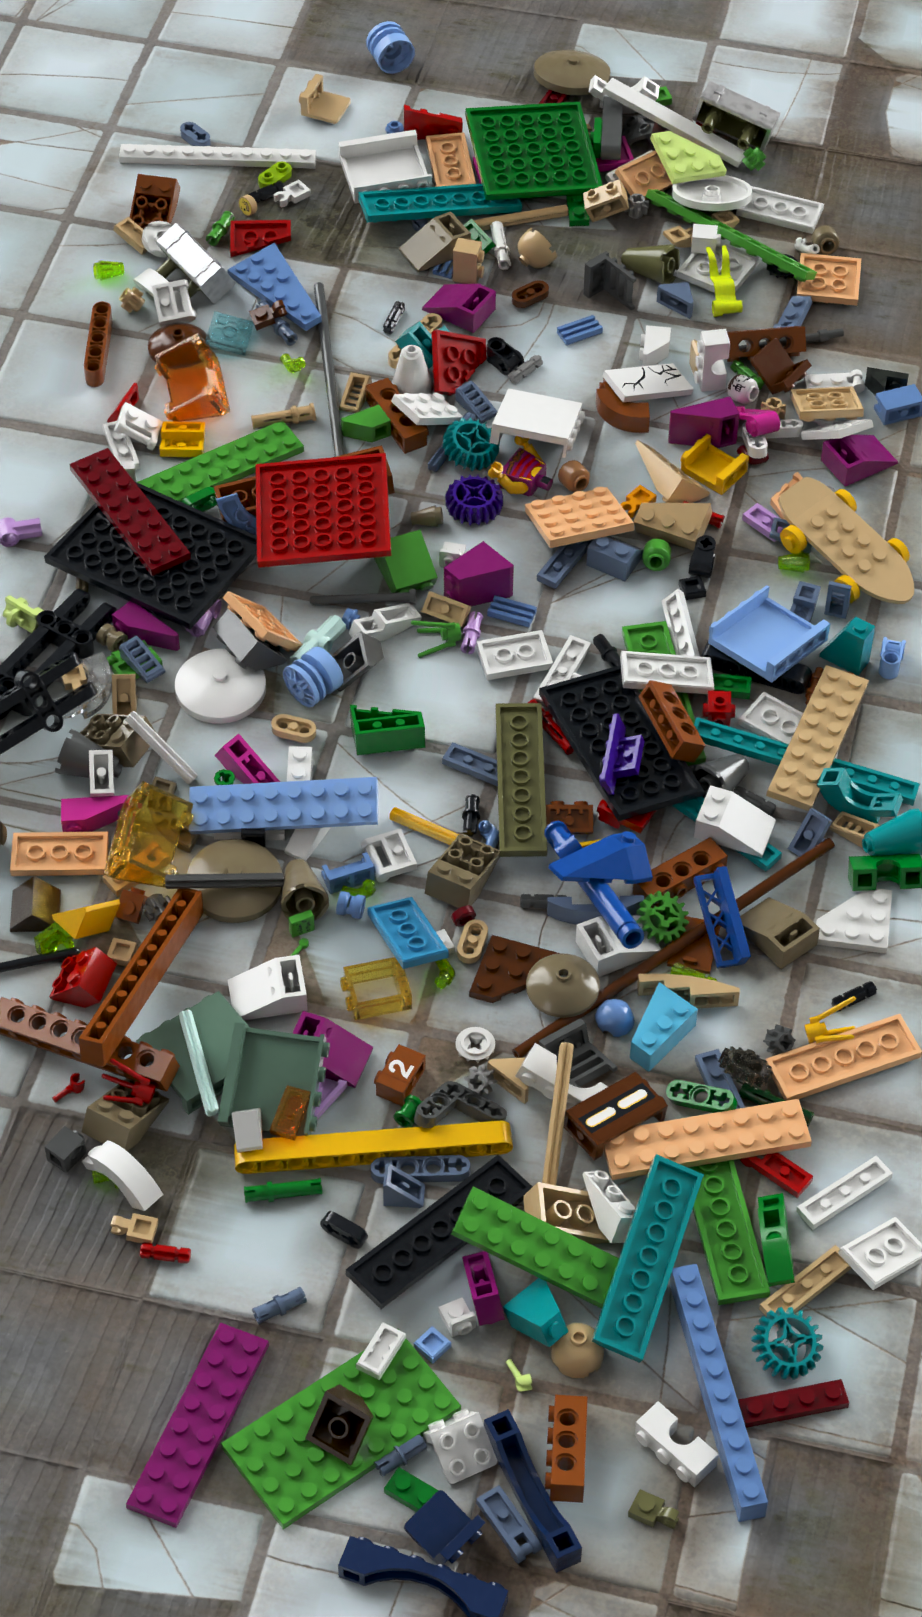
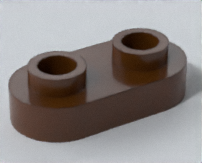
(530, 294)

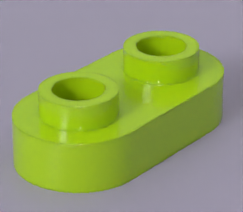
(278, 172)

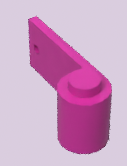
(759, 421)

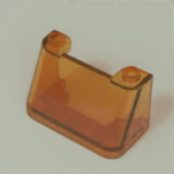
(192, 381)

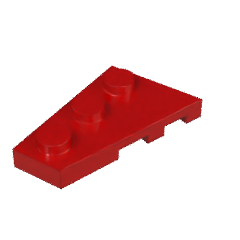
(429, 123)
(257, 234)

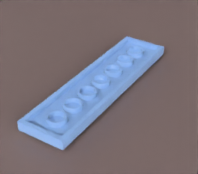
(284, 805)

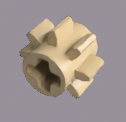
(132, 299)
(775, 405)

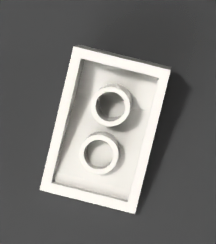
(733, 822)

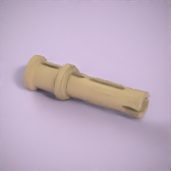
(294, 415)

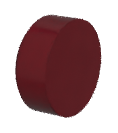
(463, 915)

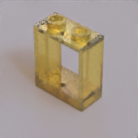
(373, 971)

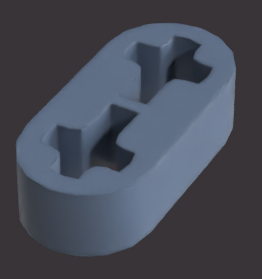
(194, 134)

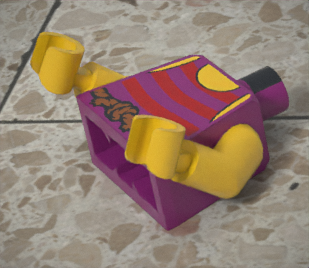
(523, 471)

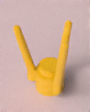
(817, 1031)

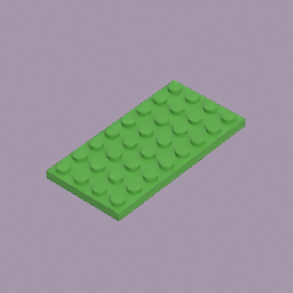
(298, 1475)

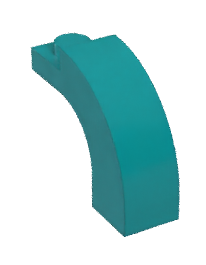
(847, 797)

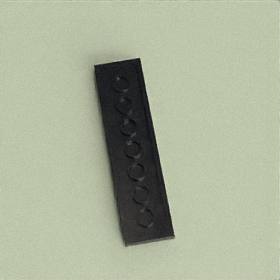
(427, 1238)

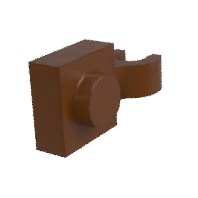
(266, 316)

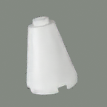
(412, 372)

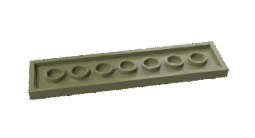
(520, 780)

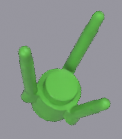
(449, 631)

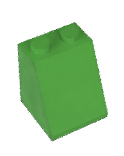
(408, 565)

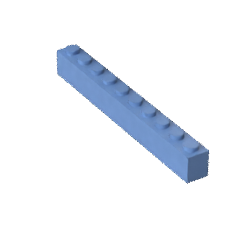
(718, 1394)

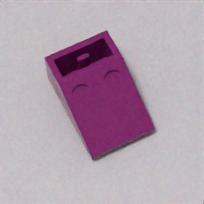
(463, 304)
(715, 417)
(855, 457)
(346, 1053)

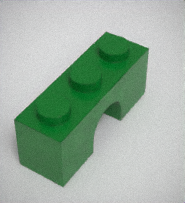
(901, 868)

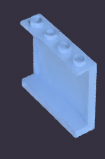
(766, 635)

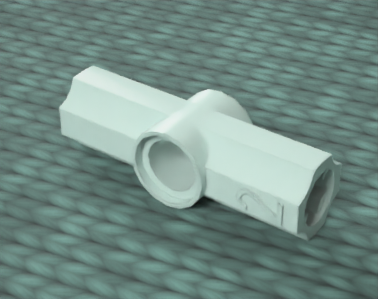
(322, 637)

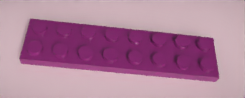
(197, 1425)

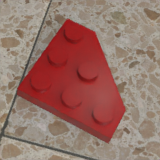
(455, 359)

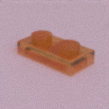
(290, 1112)

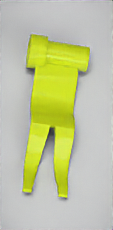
(724, 286)

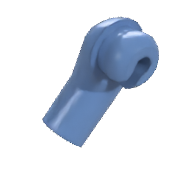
(489, 833)

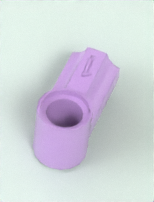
(13, 531)
(203, 623)

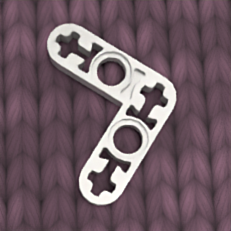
(757, 446)

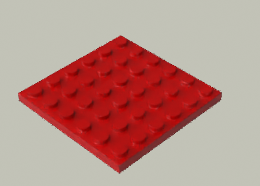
(322, 510)

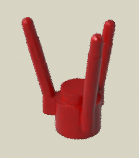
(141, 1090)

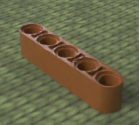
(98, 344)

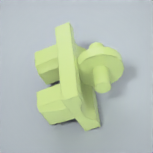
(20, 614)

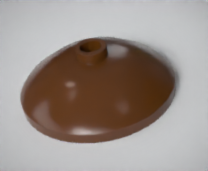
(171, 335)

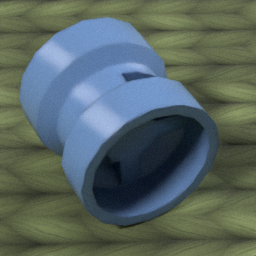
(351, 905)

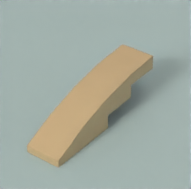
(695, 990)

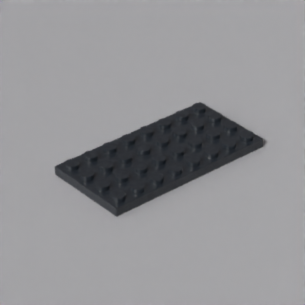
(584, 711)

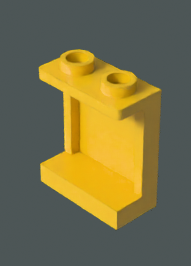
(713, 466)

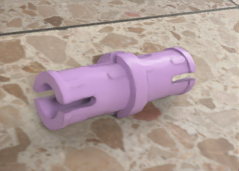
(471, 632)

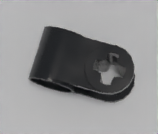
(503, 355)
(703, 557)

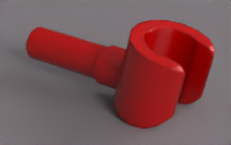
(73, 1087)

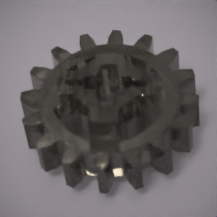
(745, 1066)

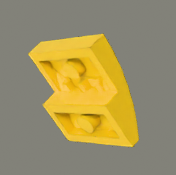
(182, 439)

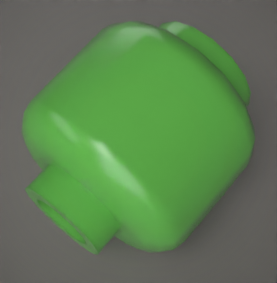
(656, 554)

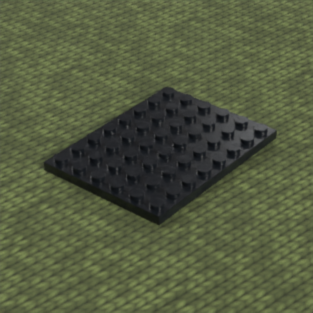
(181, 593)

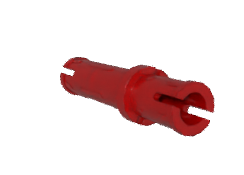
(563, 743)

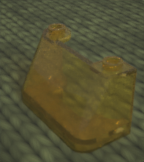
(147, 836)

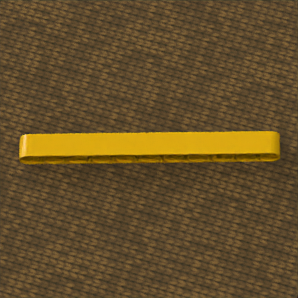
(366, 1146)

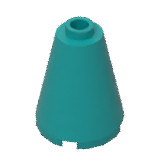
(896, 836)

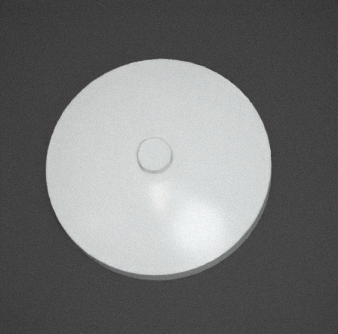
(713, 194)
(217, 688)

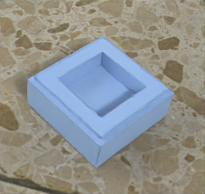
(432, 1344)

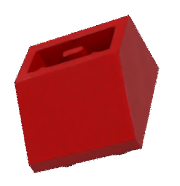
(83, 978)

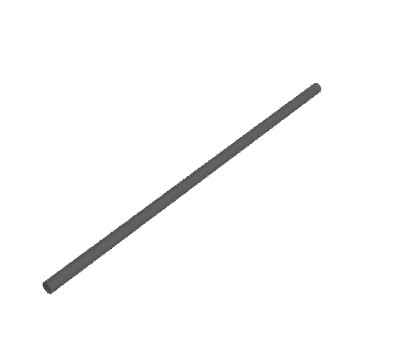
(329, 373)

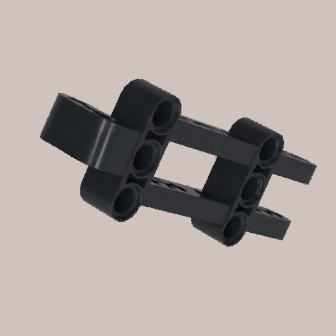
(61, 631)
(48, 707)

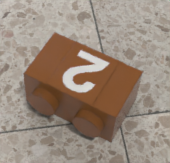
(400, 1074)

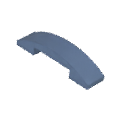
(805, 600)
(563, 909)

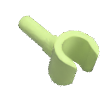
(522, 1382)

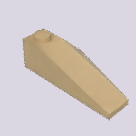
(669, 479)

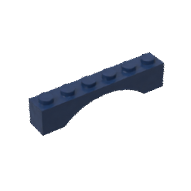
(547, 1522)
(370, 1563)

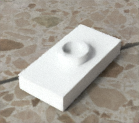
(381, 1351)

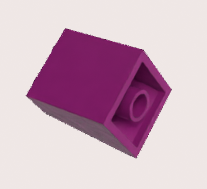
(478, 576)

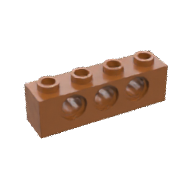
(794, 335)
(403, 429)
(671, 721)
(678, 872)
(568, 1448)

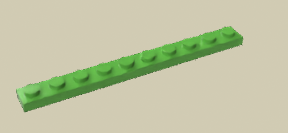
(735, 237)

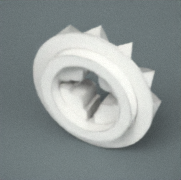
(476, 1036)

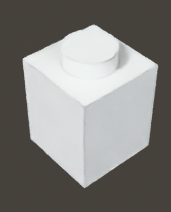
(704, 237)

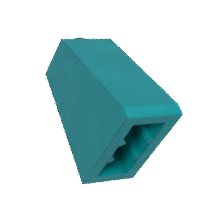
(851, 646)
(536, 1314)

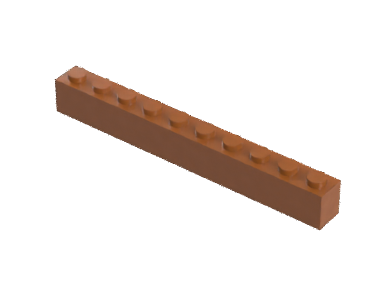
(140, 977)

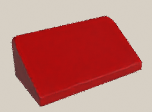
(130, 397)

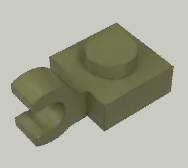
(650, 1508)

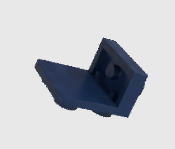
(443, 1528)

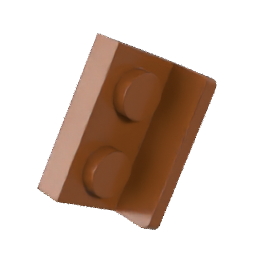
(576, 817)

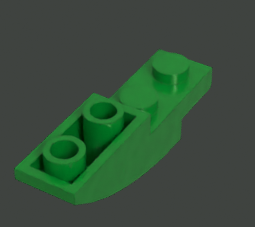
(775, 1240)

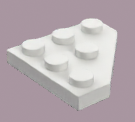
(858, 922)

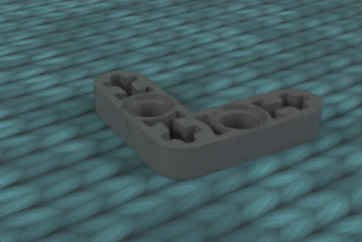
(458, 1099)

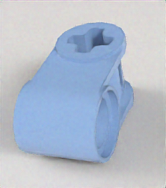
(891, 658)

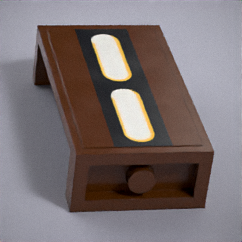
(613, 1113)

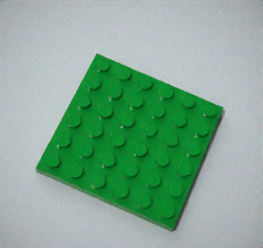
(533, 150)

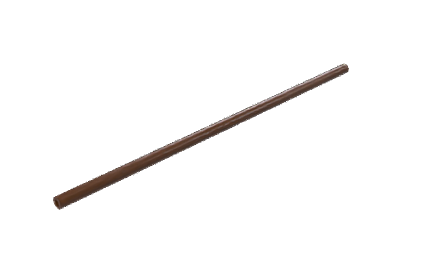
(680, 943)

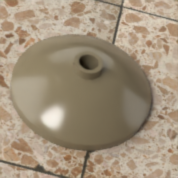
(562, 995)

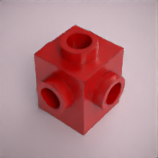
(719, 707)

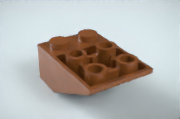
(154, 199)

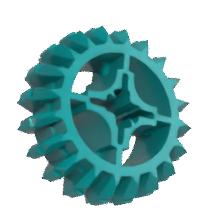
(470, 444)
(789, 1365)

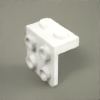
(461, 1445)

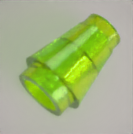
(107, 269)
(795, 562)

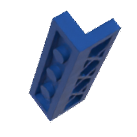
(730, 914)

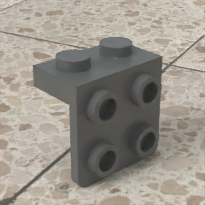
(639, 128)

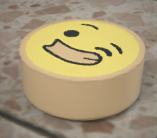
(248, 205)

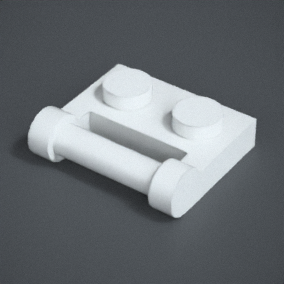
(166, 302)
(138, 425)
(396, 851)

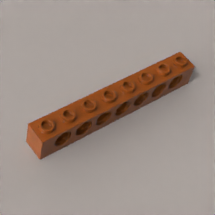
(48, 1038)

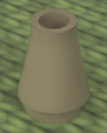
(429, 516)

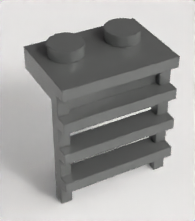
(607, 275)
(586, 1060)

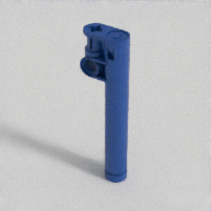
(598, 892)

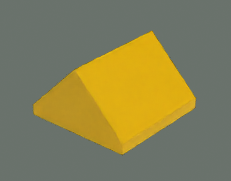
(88, 919)

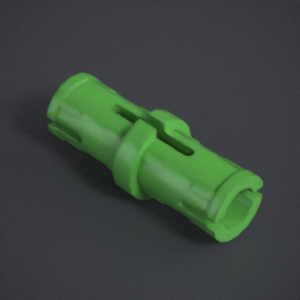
(220, 228)

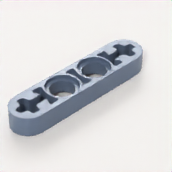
(420, 1164)

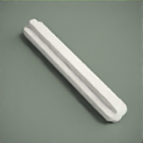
(161, 747)

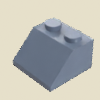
(613, 557)

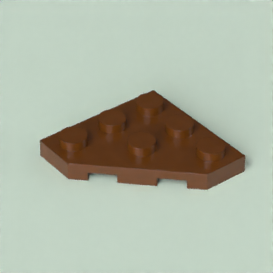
(504, 968)

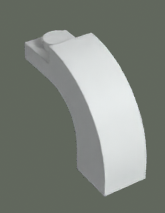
(644, 86)
(125, 1172)

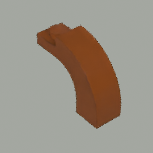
(619, 414)

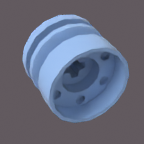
(390, 47)
(313, 676)

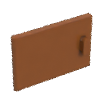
(698, 952)

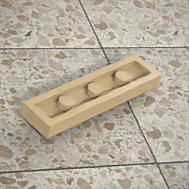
(808, 1283)

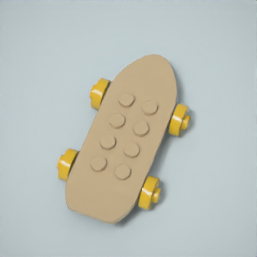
(846, 541)

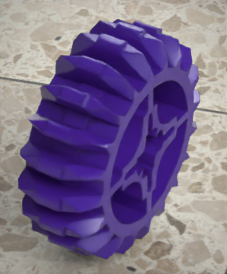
(474, 496)

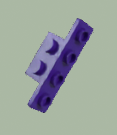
(621, 756)

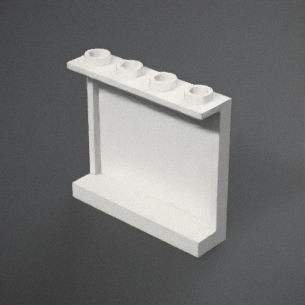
(383, 163)
(538, 419)

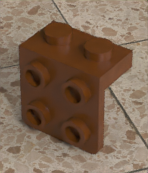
(777, 368)

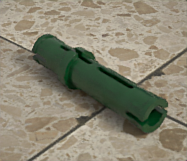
(748, 1092)

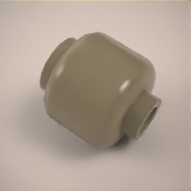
(826, 239)

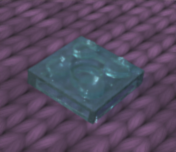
(229, 333)

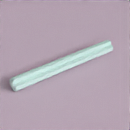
(199, 1063)

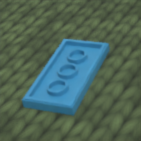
(407, 932)

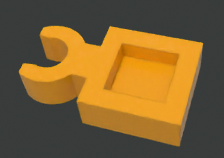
(635, 498)

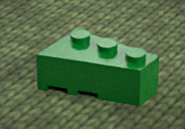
(386, 731)

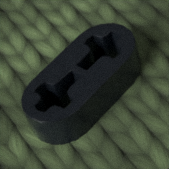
(344, 1229)

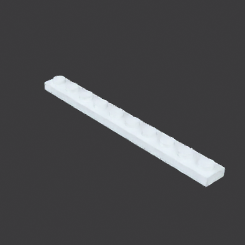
(216, 156)

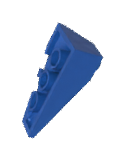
(611, 858)

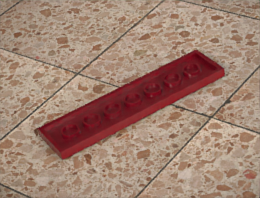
(130, 511)

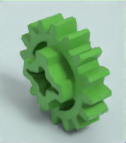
(660, 918)

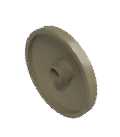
(569, 71)
(236, 857)

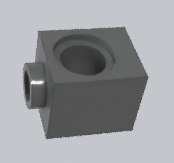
(65, 1149)

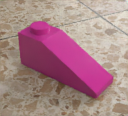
(244, 762)
(90, 812)

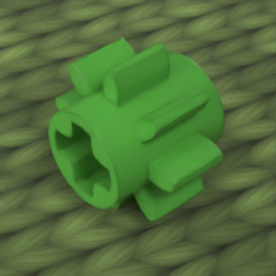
(754, 158)

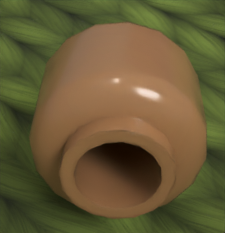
(574, 476)

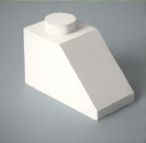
(101, 773)

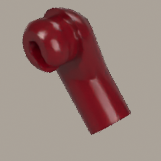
(752, 461)

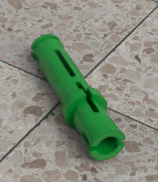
(282, 1190)

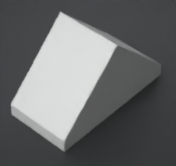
(248, 1130)

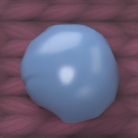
(614, 1017)

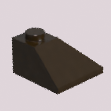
(340, 1423)

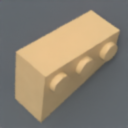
(674, 522)

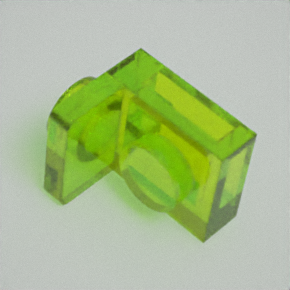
(51, 938)

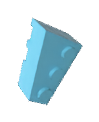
(661, 1027)

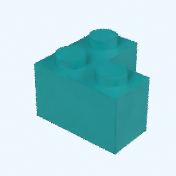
(419, 336)

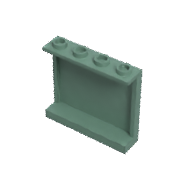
(215, 1027)
(262, 1067)

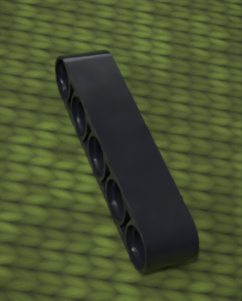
(792, 681)

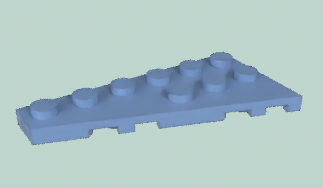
(272, 280)

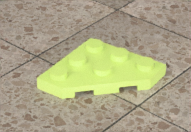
(686, 160)

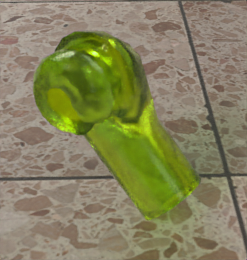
(292, 365)

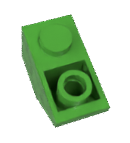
(367, 425)

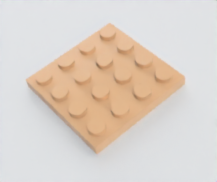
(579, 517)

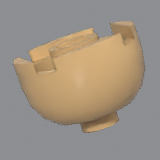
(535, 250)
(576, 1353)

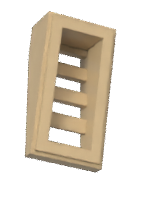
(354, 379)
(852, 835)

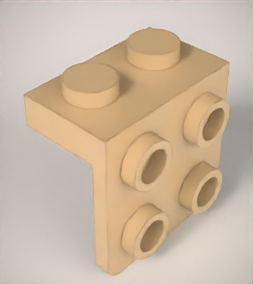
(322, 104)

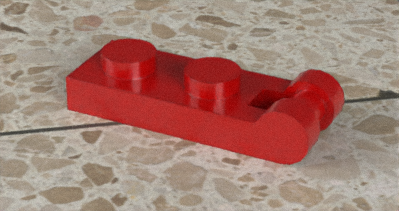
(781, 1172)

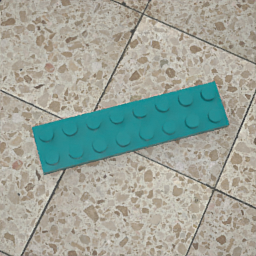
(431, 202)
(647, 1258)

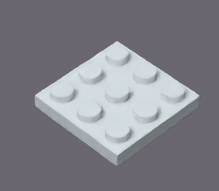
(696, 267)

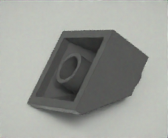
(357, 657)

